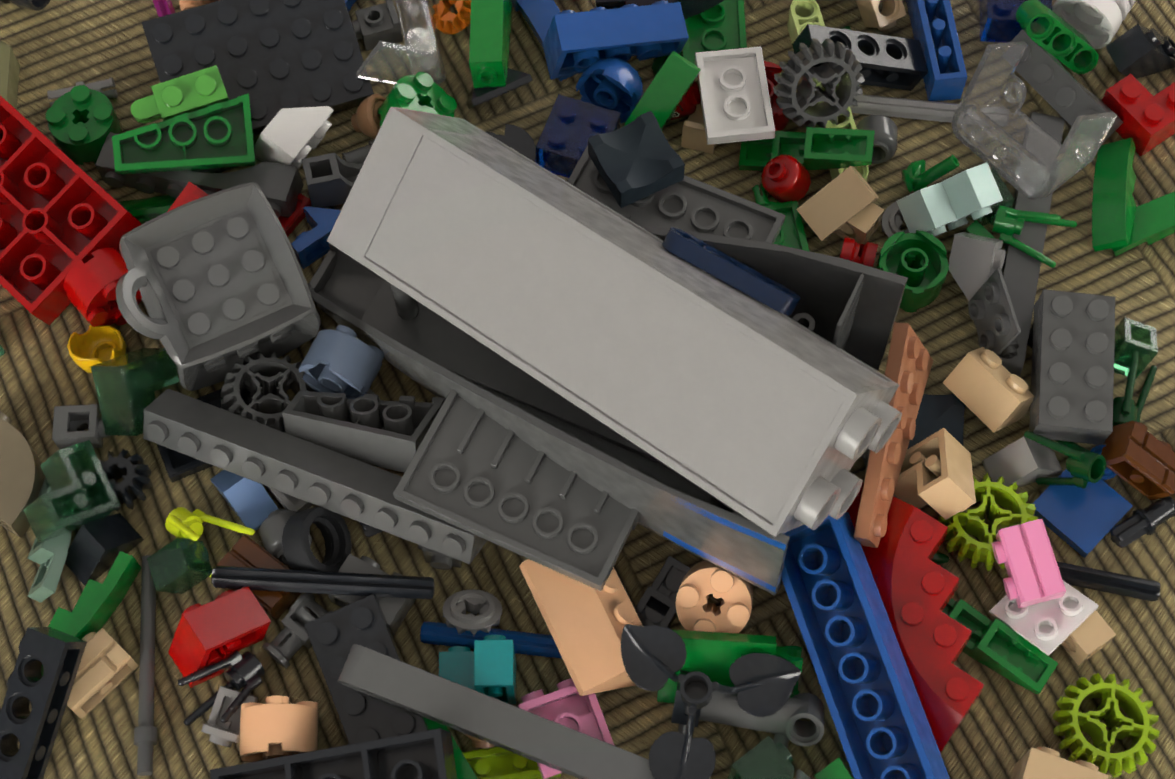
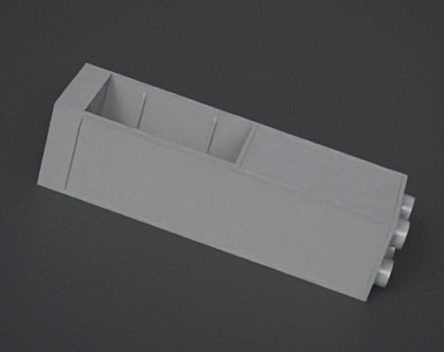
(616, 321)

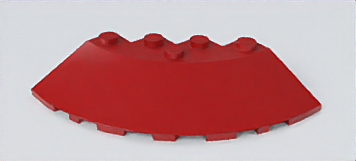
(914, 598)

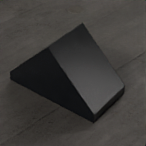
(99, 545)

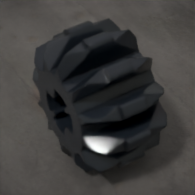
(134, 475)

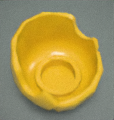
(96, 346)

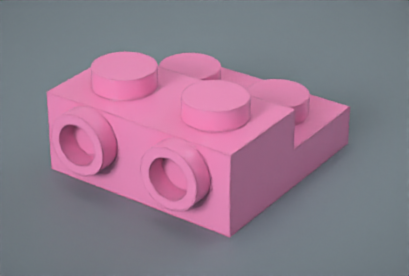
(569, 710)

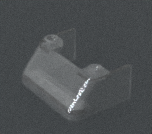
(420, 53)
(1012, 143)

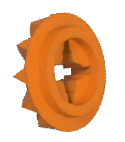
(450, 22)

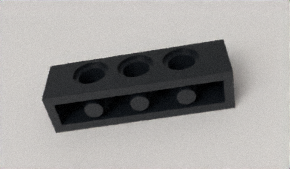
(884, 58)
(48, 696)

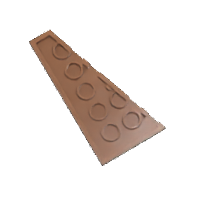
(910, 368)

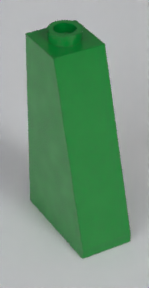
(490, 42)

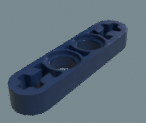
(731, 271)

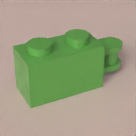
(181, 96)

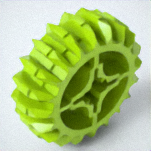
(972, 521)
(1136, 726)

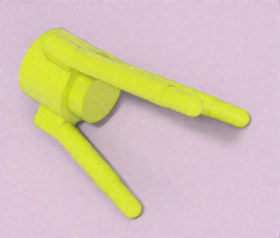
(189, 524)

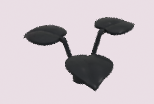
(654, 656)

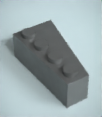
(363, 427)

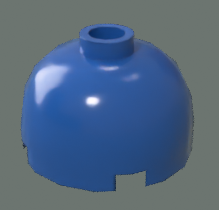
(611, 85)

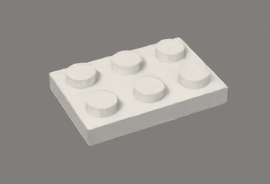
(734, 95)

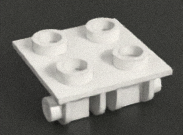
(1047, 622)

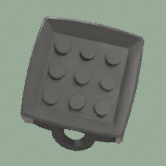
(216, 284)

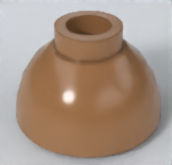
(367, 117)

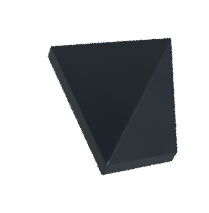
(514, 80)

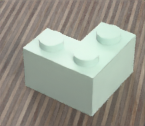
(951, 201)

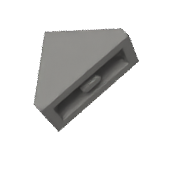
(1022, 463)

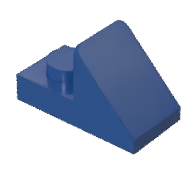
(313, 244)

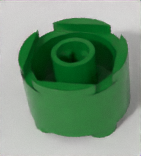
(418, 94)
(82, 122)
(921, 260)

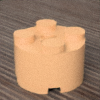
(699, 615)
(277, 728)

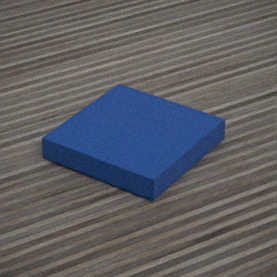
(1081, 514)

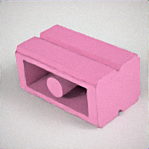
(1029, 564)

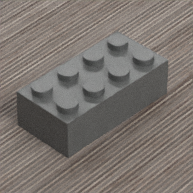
(1073, 367)

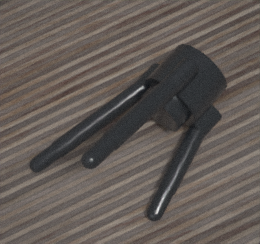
(243, 672)

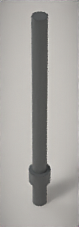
(146, 733)

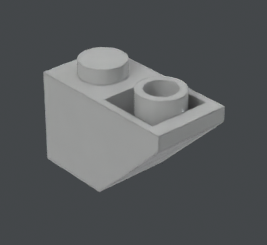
(974, 260)

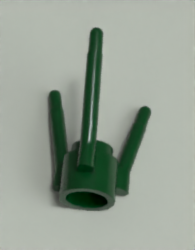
(1124, 407)
(1081, 463)

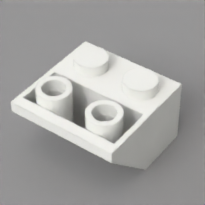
(293, 135)

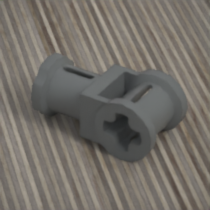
(294, 634)

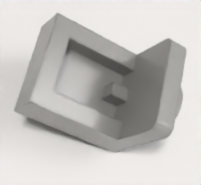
(227, 732)

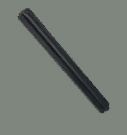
(323, 582)

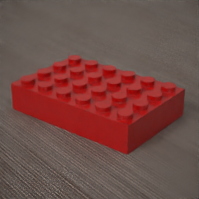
(48, 216)

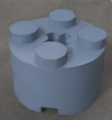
(341, 363)

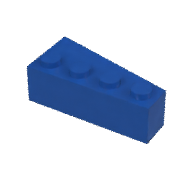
(619, 33)

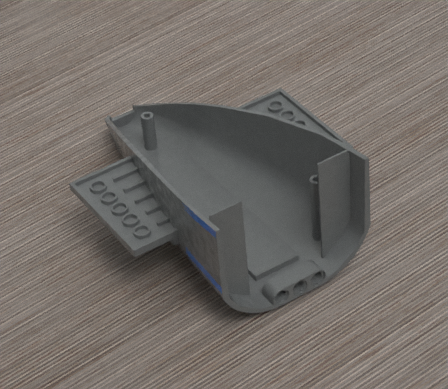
(544, 473)

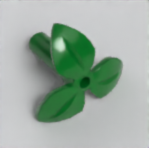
(917, 177)

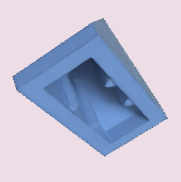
(245, 497)

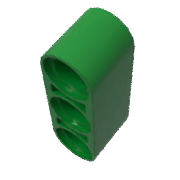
(1050, 26)

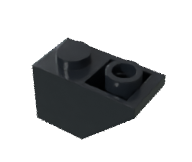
(1142, 52)

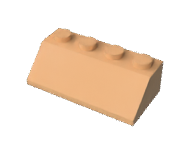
(584, 625)

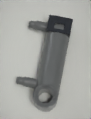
(784, 724)

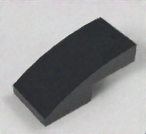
(659, 601)

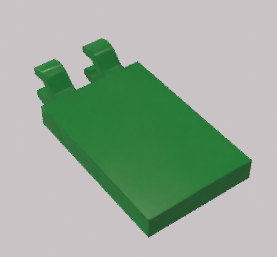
(716, 29)
(716, 652)

